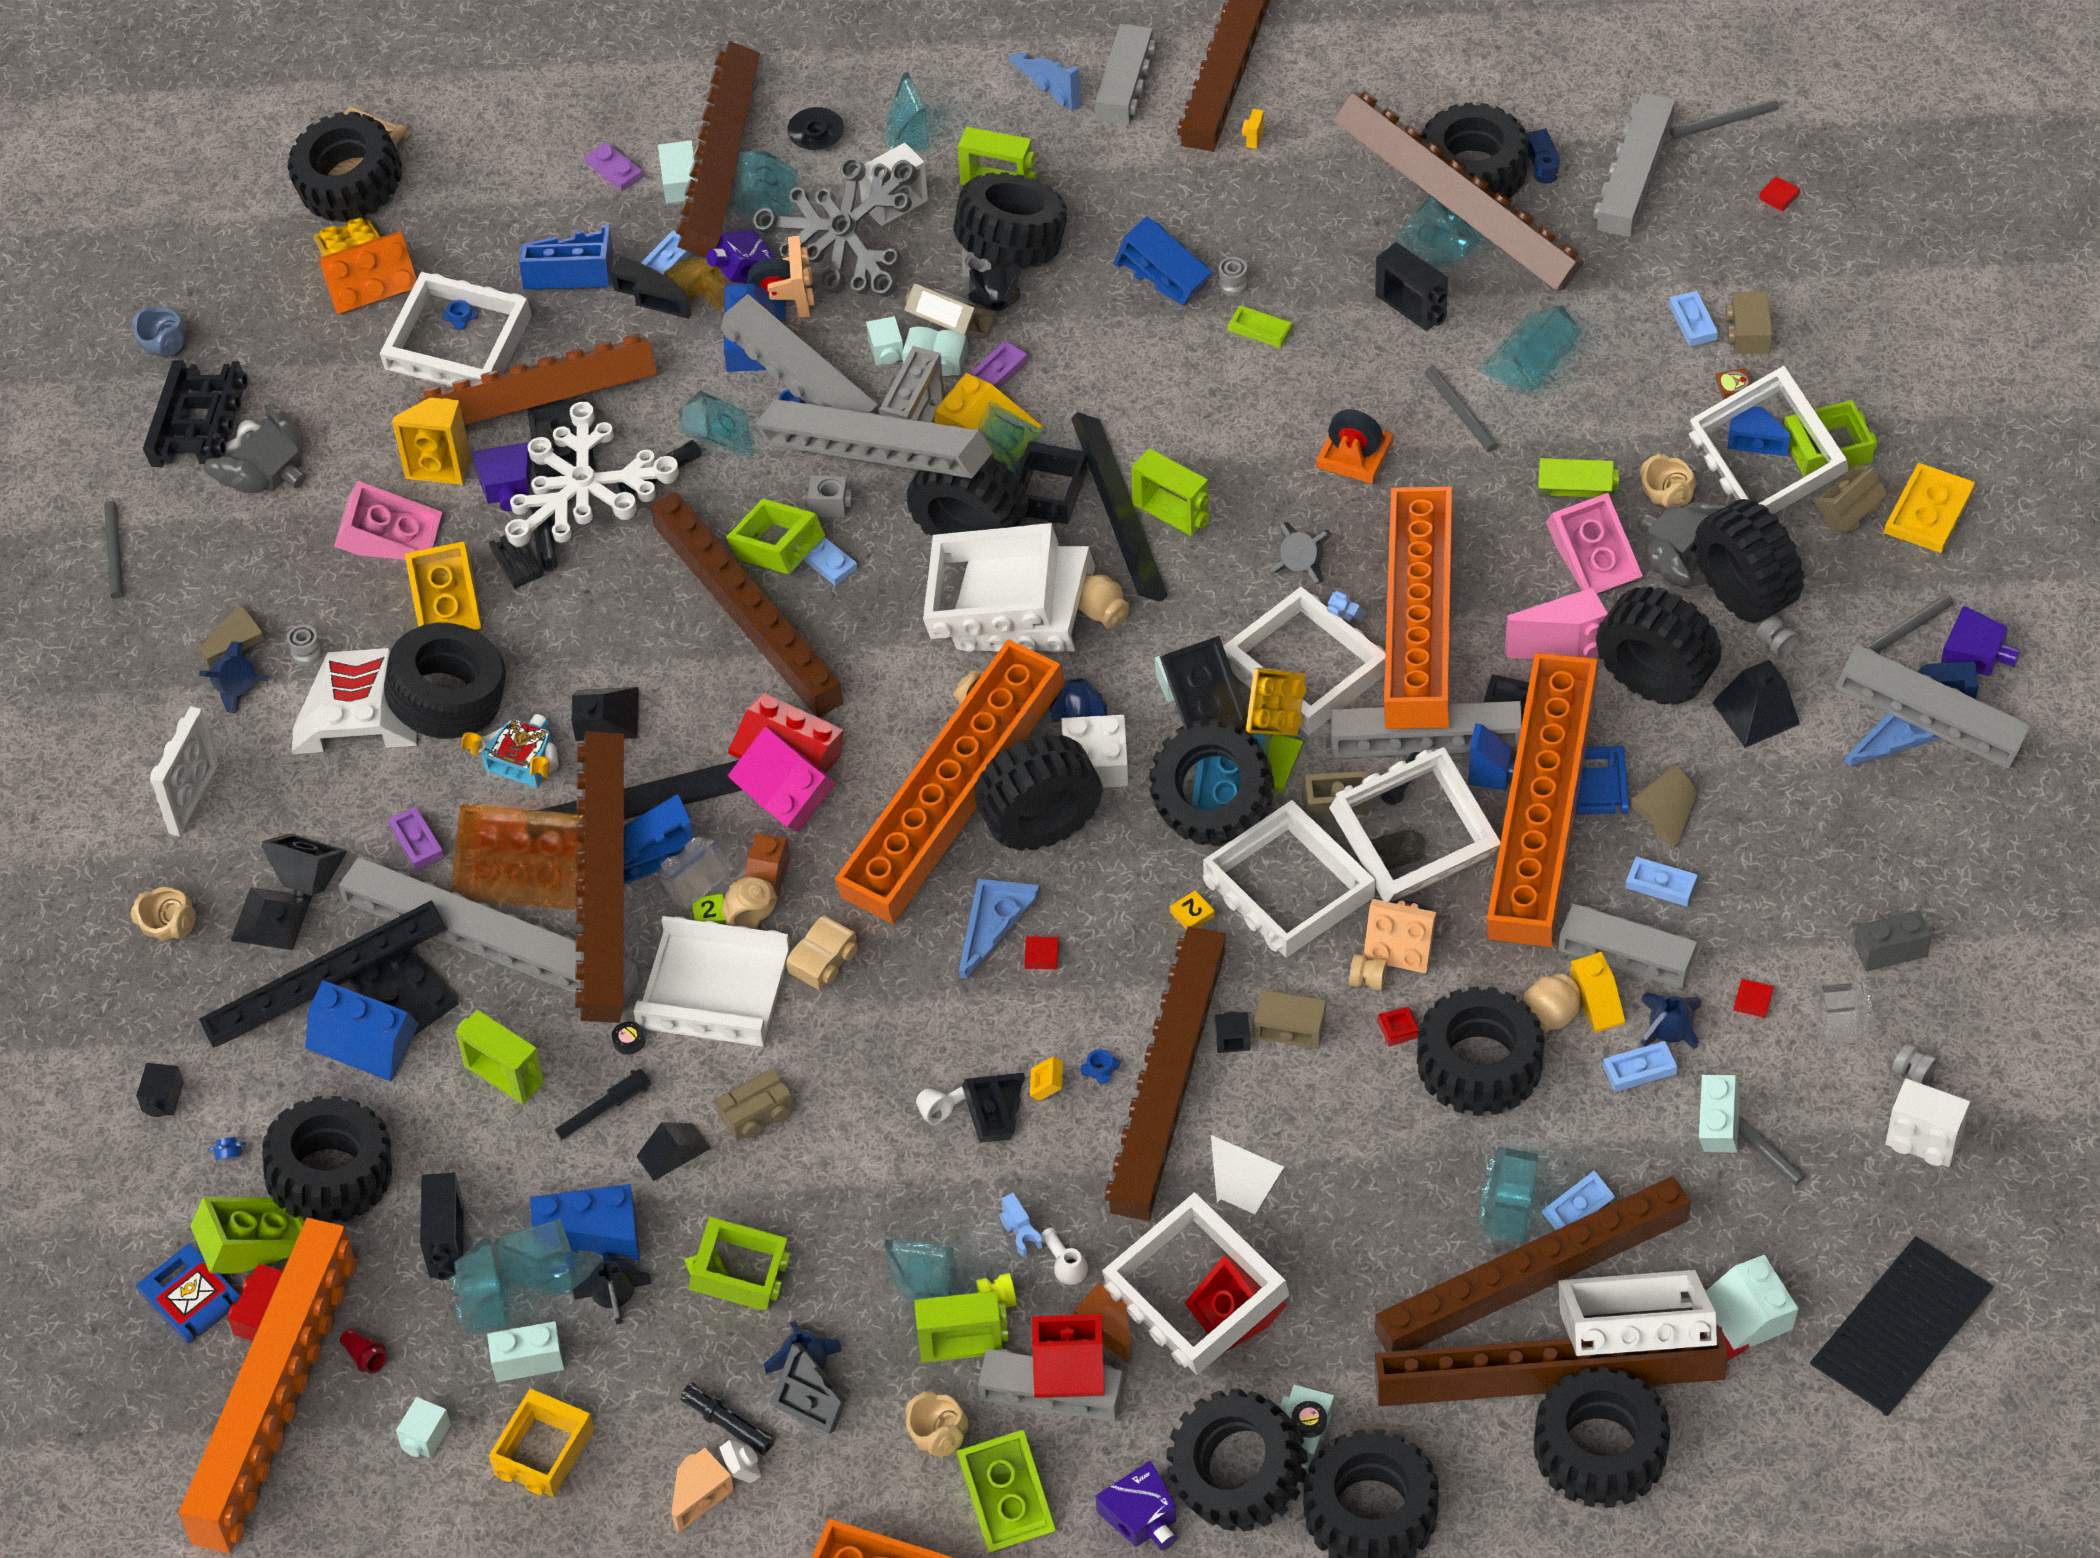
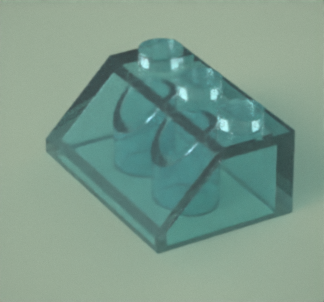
(1532, 349)

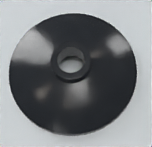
(815, 128)

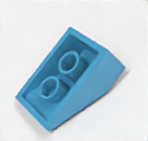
(1219, 779)

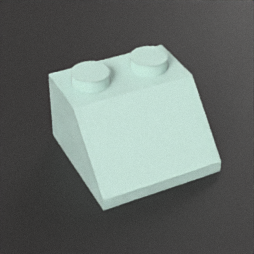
(1752, 1303)

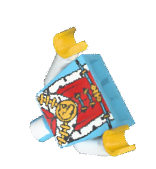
(517, 750)

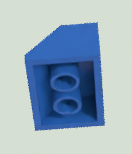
(735, 356)
(358, 1030)

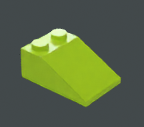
(243, 1232)
(1005, 1491)

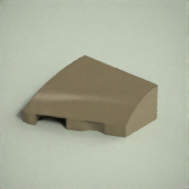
(236, 627)
(1667, 804)

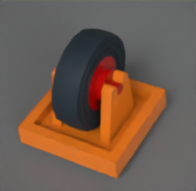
(1355, 446)

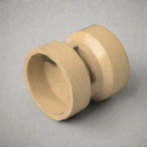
(1367, 972)

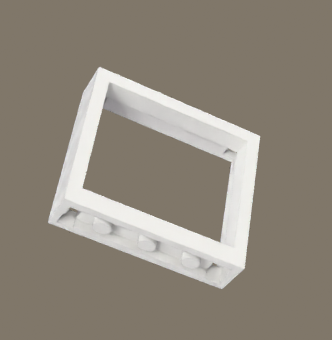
(445, 371)
(1748, 397)
(991, 545)
(1341, 695)
(1461, 798)
(1329, 852)
(1637, 1294)
(1200, 1356)

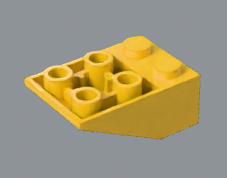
(337, 239)
(1276, 702)

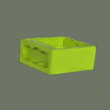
(997, 146)
(1832, 417)
(1156, 470)
(1576, 478)
(783, 556)
(499, 1056)
(732, 1288)
(960, 1326)

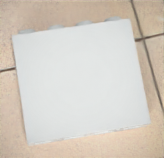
(1015, 581)
(714, 981)

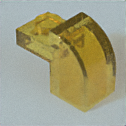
(699, 279)

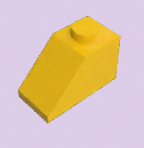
(1598, 992)

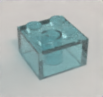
(1508, 1195)

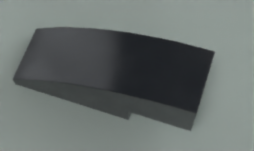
(650, 288)

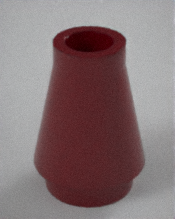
(365, 1352)

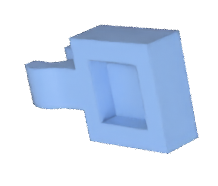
(1342, 606)
(1016, 1219)

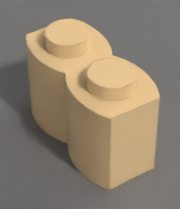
(822, 952)

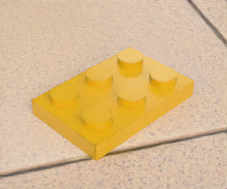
(1929, 507)

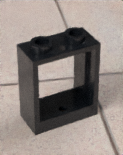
(1399, 266)
(1067, 463)
(441, 1224)

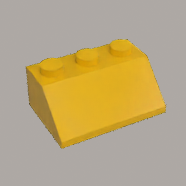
(433, 441)

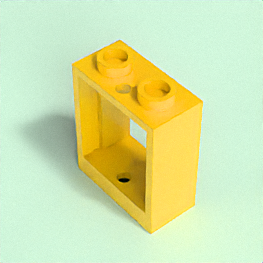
(552, 1412)

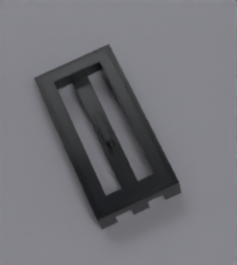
(504, 543)

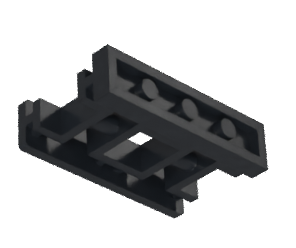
(176, 405)

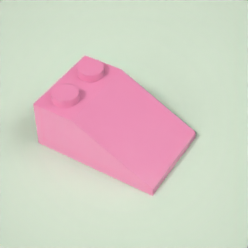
(385, 524)
(1594, 544)
(1556, 627)

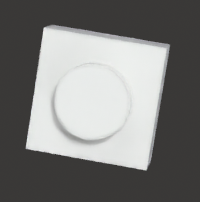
(740, 1461)

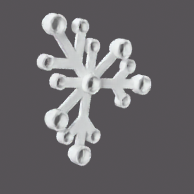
(583, 479)

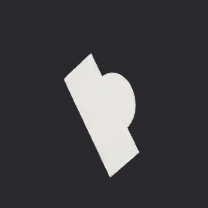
(1242, 1175)

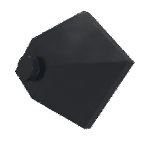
(1757, 704)
(605, 711)
(302, 862)
(271, 918)

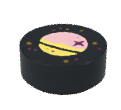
(628, 1037)
(1309, 1418)

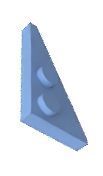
(1052, 77)
(1888, 737)
(993, 913)

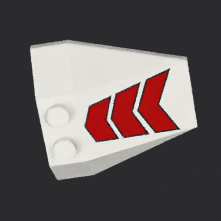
(349, 702)

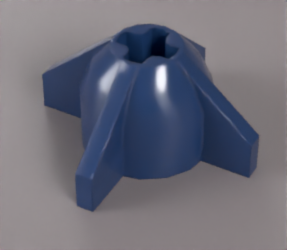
(232, 675)
(1077, 699)
(1671, 1019)
(815, 1345)

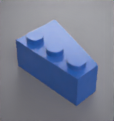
(1163, 261)
(568, 262)
(655, 838)
(593, 1219)

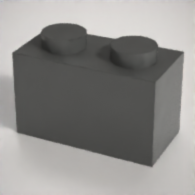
(1892, 940)

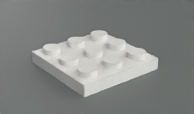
(184, 771)

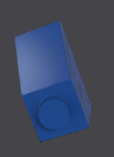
(1758, 432)
(1489, 760)

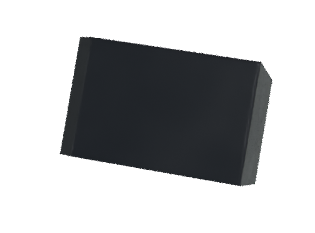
(670, 1148)

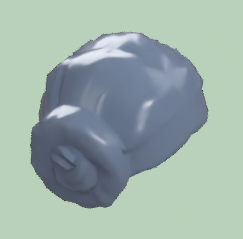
(159, 330)

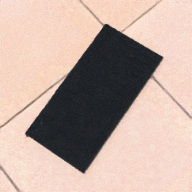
(1901, 1325)

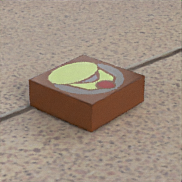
(1732, 382)

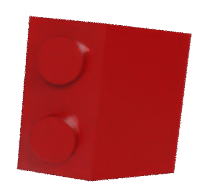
(1223, 1293)

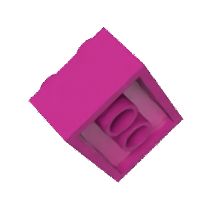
(781, 780)

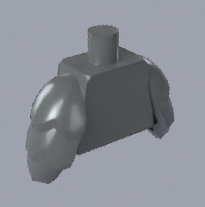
(264, 458)
(1672, 540)

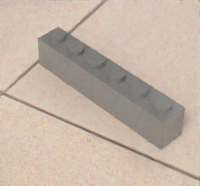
(1634, 164)
(791, 359)
(1932, 706)
(1363, 731)

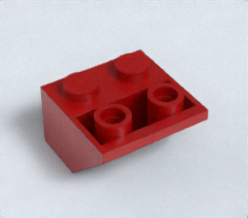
(1068, 1355)

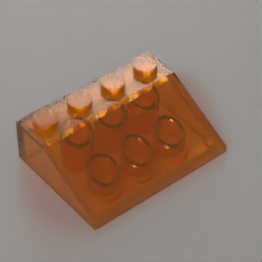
(516, 856)

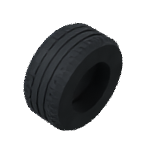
(452, 651)

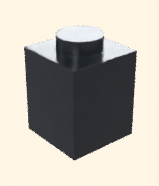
(159, 1089)

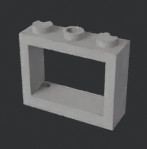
(916, 387)

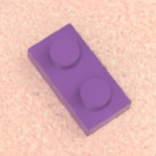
(614, 166)
(1000, 364)
(415, 838)

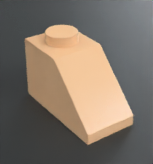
(698, 1487)

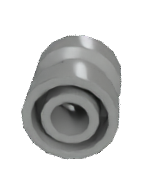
(1233, 276)
(1777, 636)
(304, 645)
(1914, 1064)

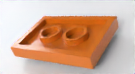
(368, 272)

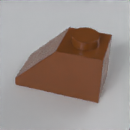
(768, 859)
(1114, 1320)

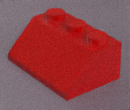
(806, 733)

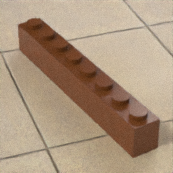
(549, 379)

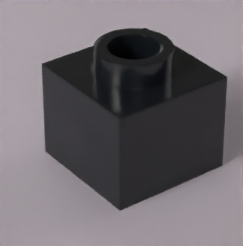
(1232, 1032)

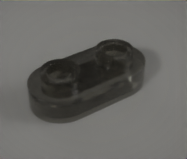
(1393, 846)

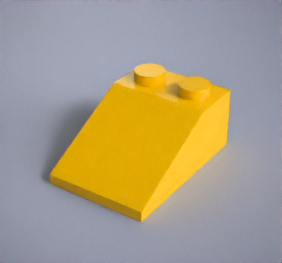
(968, 402)
(444, 585)

